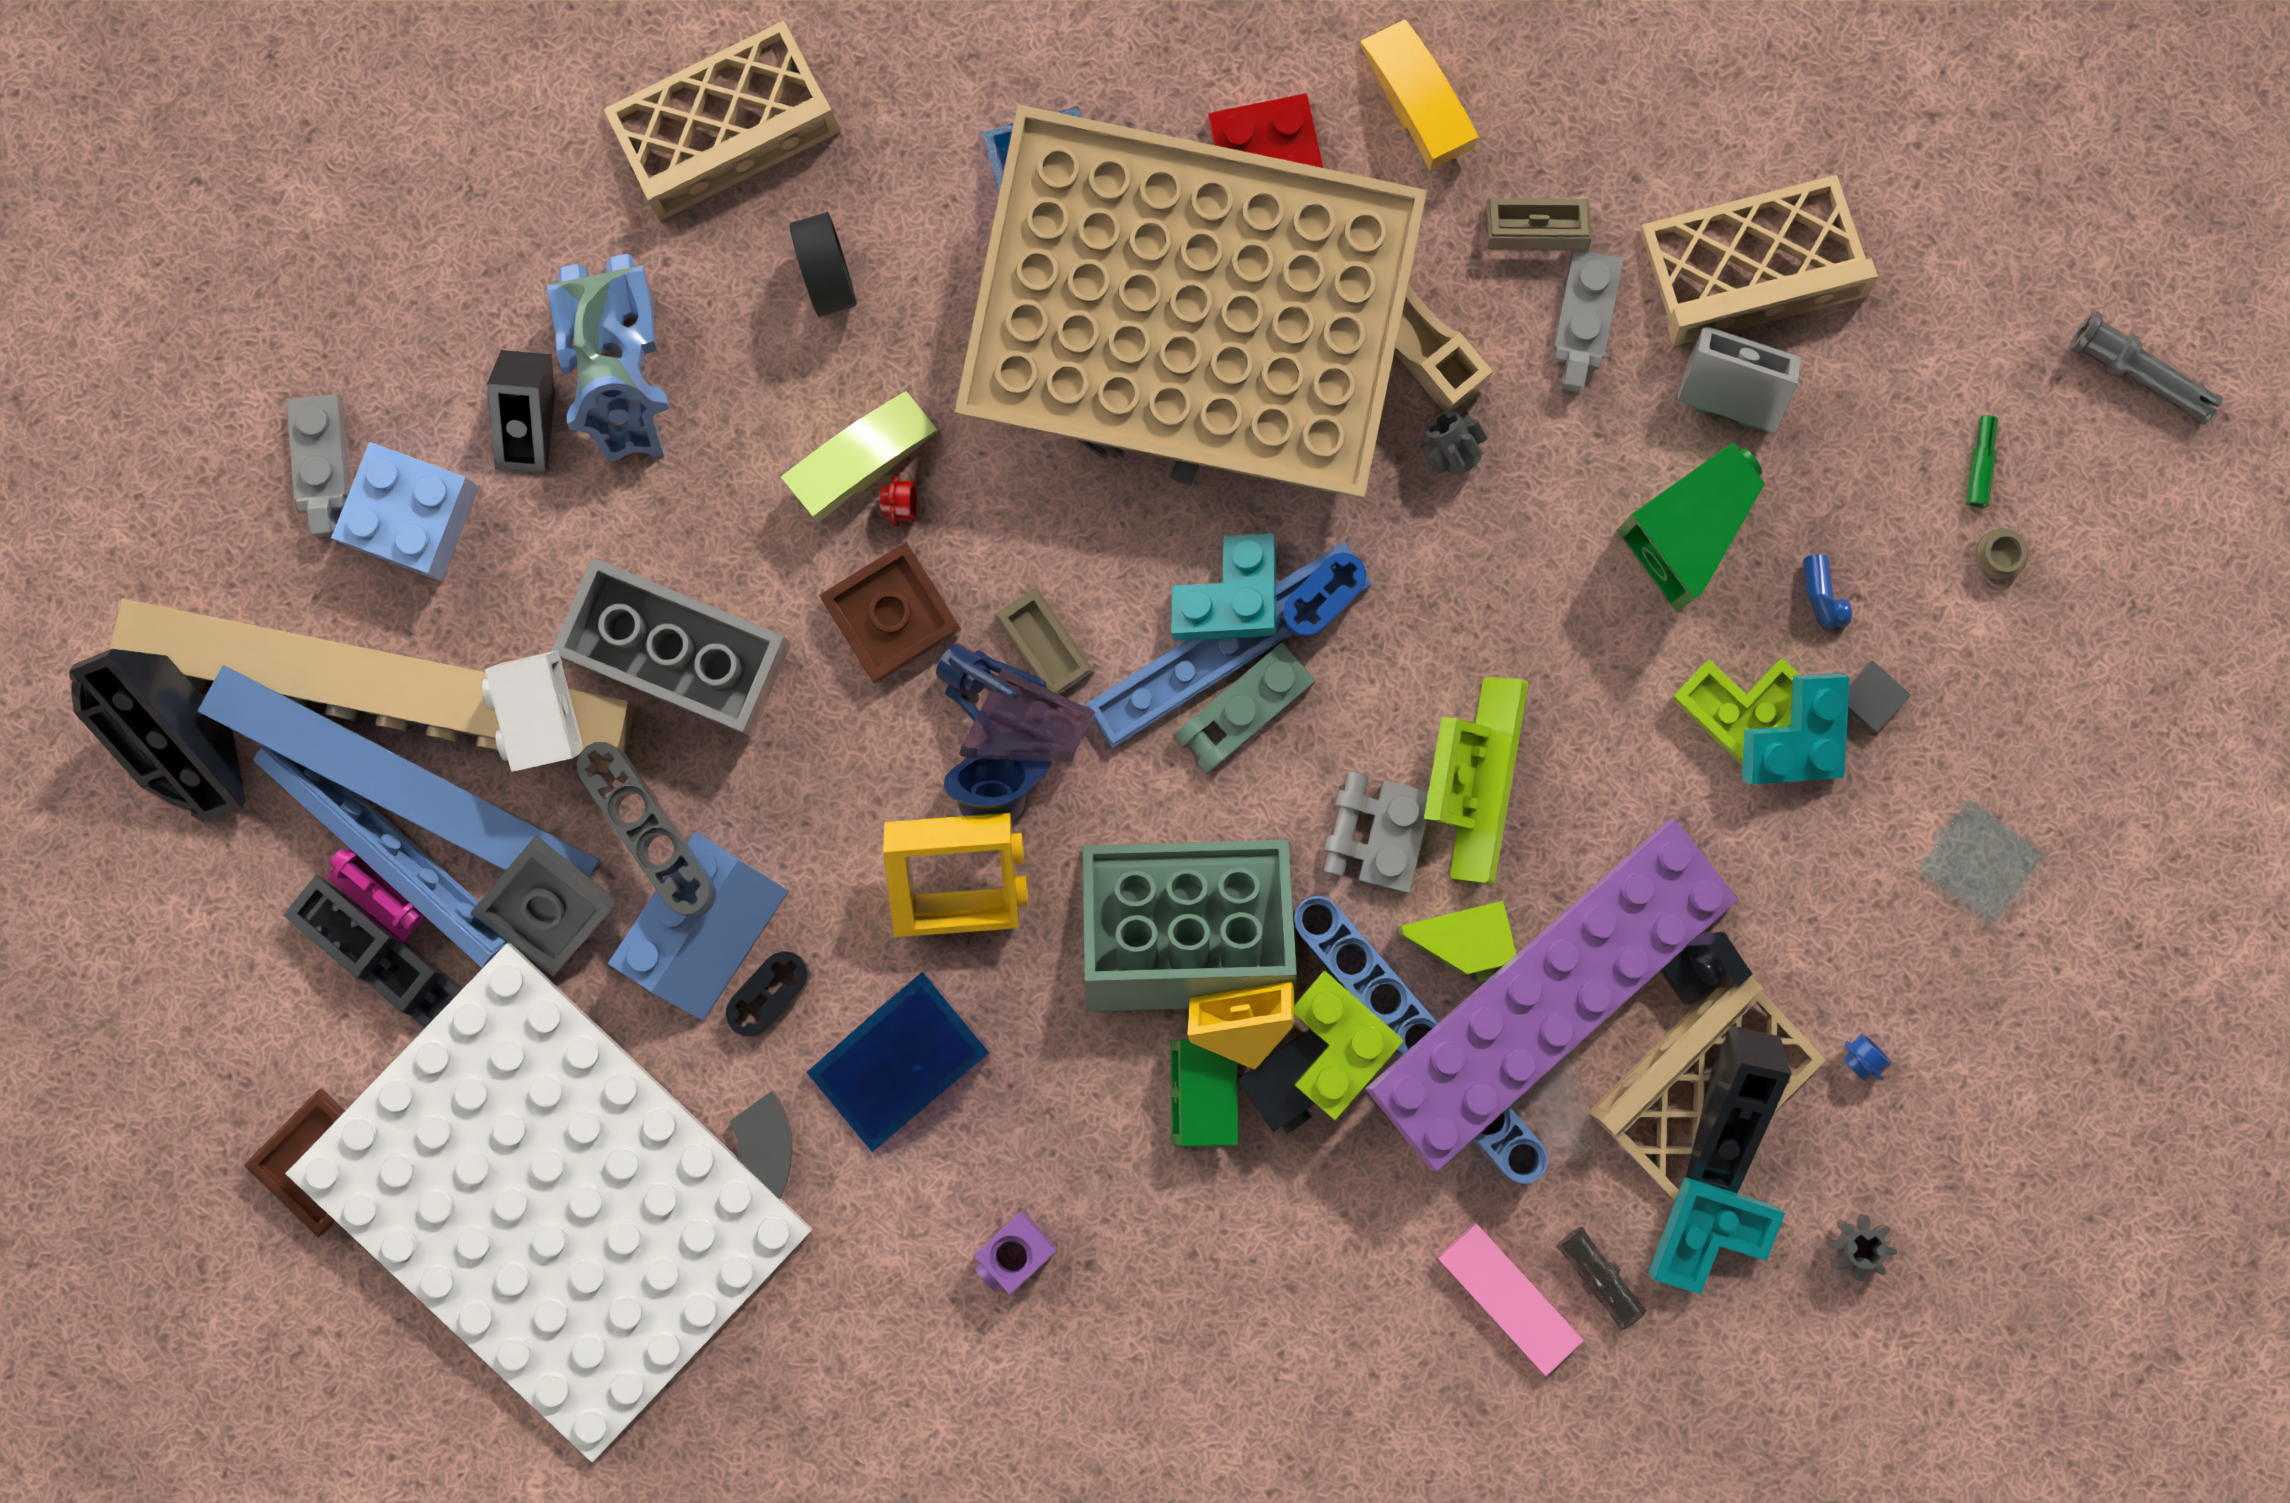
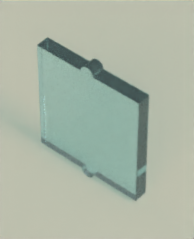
(1980, 860)

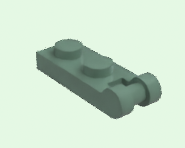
(1246, 706)

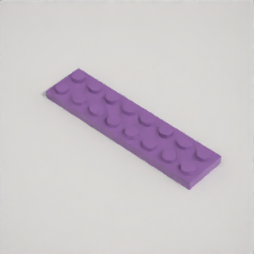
(1551, 995)

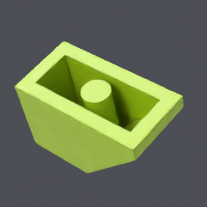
(1466, 940)

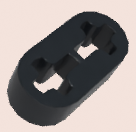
(758, 985)

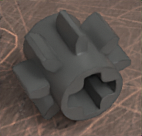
(1453, 442)
(1847, 1247)

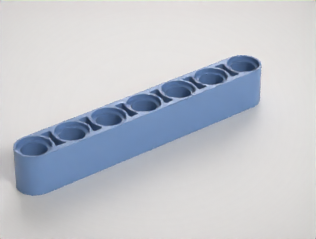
(1407, 1013)

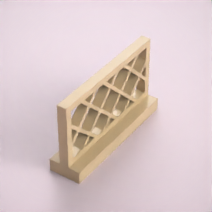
(731, 158)
(1780, 294)
(1674, 1056)

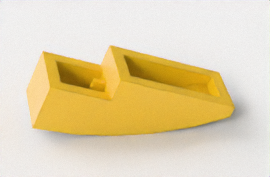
(1420, 94)

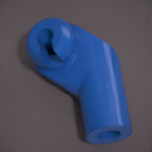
(1820, 593)

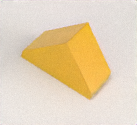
(1242, 1021)

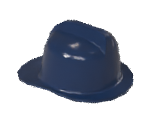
(993, 785)

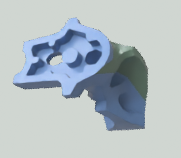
(609, 387)

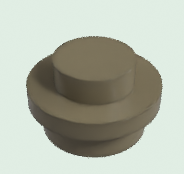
(2001, 554)

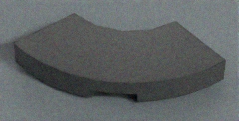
(765, 1142)

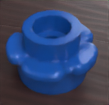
(1866, 1058)

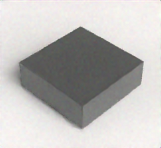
(1875, 697)

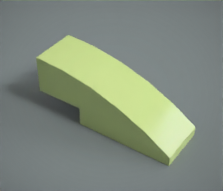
(859, 455)

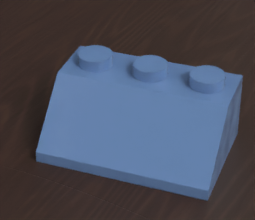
(696, 957)

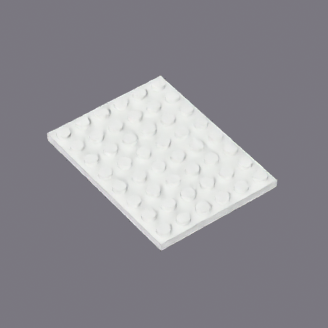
(549, 1201)

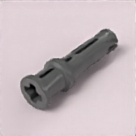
(2125, 356)

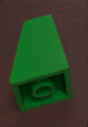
(1693, 523)

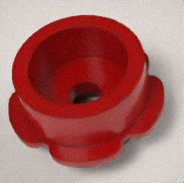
(899, 501)

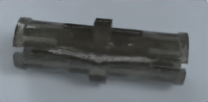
(1601, 1278)

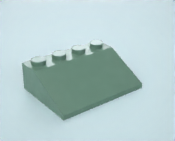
(1185, 921)

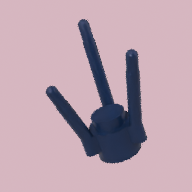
(970, 673)

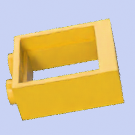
(953, 910)

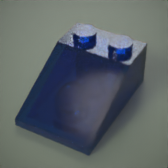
(899, 1061)

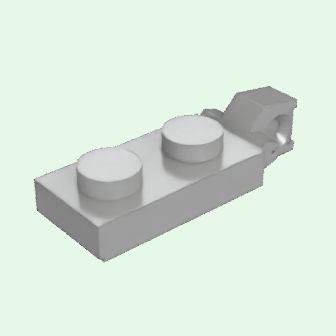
(1586, 315)
(318, 459)

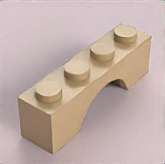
(1438, 356)

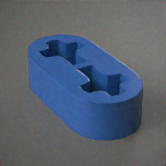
(1315, 586)

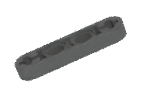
(642, 832)

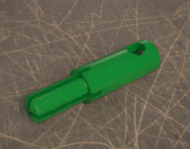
(1982, 463)

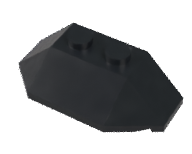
(153, 728)

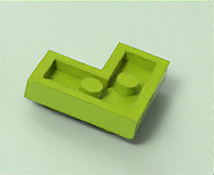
(1727, 710)
(1355, 1040)

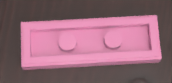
(1510, 1299)

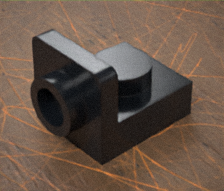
(1703, 964)

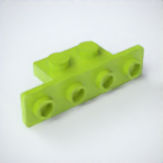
(1475, 777)

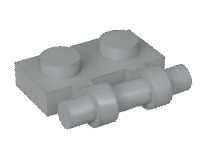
(1393, 838)

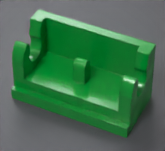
(1202, 1096)

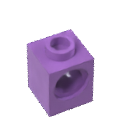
(1031, 1237)

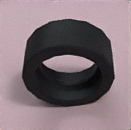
(822, 264)

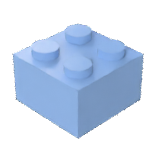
(405, 511)

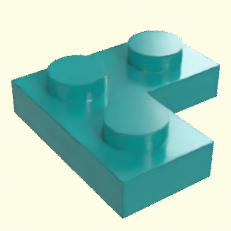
(1241, 604)
(1812, 744)
(1704, 1221)

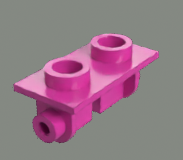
(374, 894)

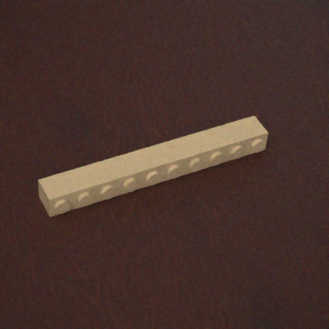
(347, 676)

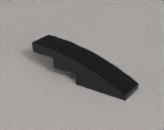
(371, 951)

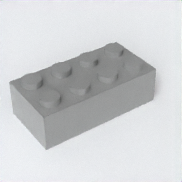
(671, 647)

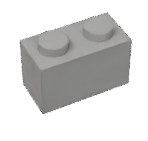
(1739, 379)

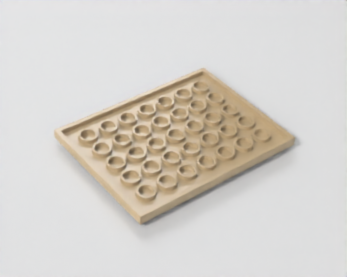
(1190, 301)

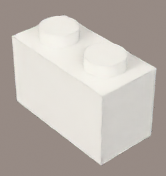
(532, 711)

